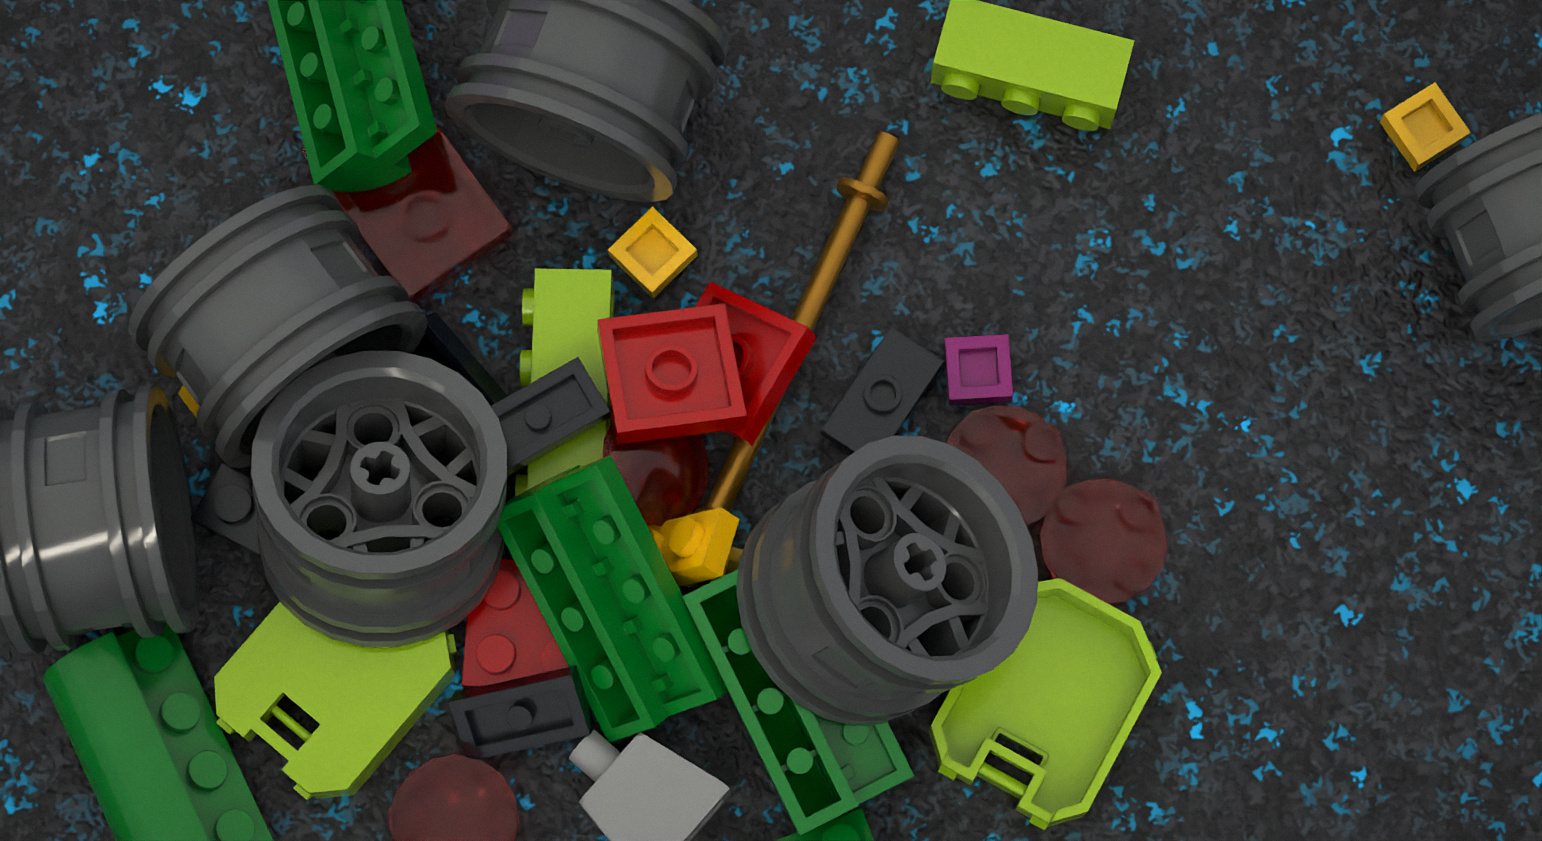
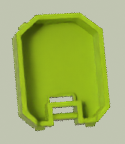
(355, 693)
(1060, 695)

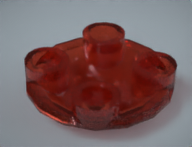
(1019, 452)
(661, 474)
(1104, 539)
(454, 802)

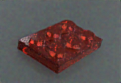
(427, 220)

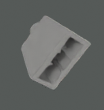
(646, 790)

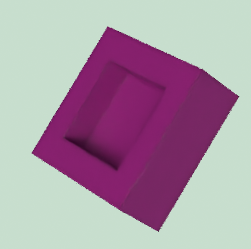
(978, 369)

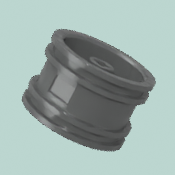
(590, 90)
(1492, 215)
(263, 306)
(392, 451)
(95, 522)
(930, 559)

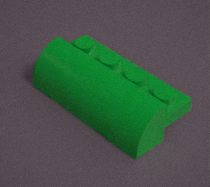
(353, 89)
(609, 598)
(151, 742)
(812, 761)

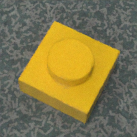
(1424, 127)
(652, 252)

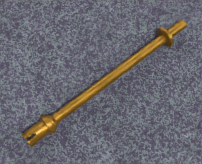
(860, 197)

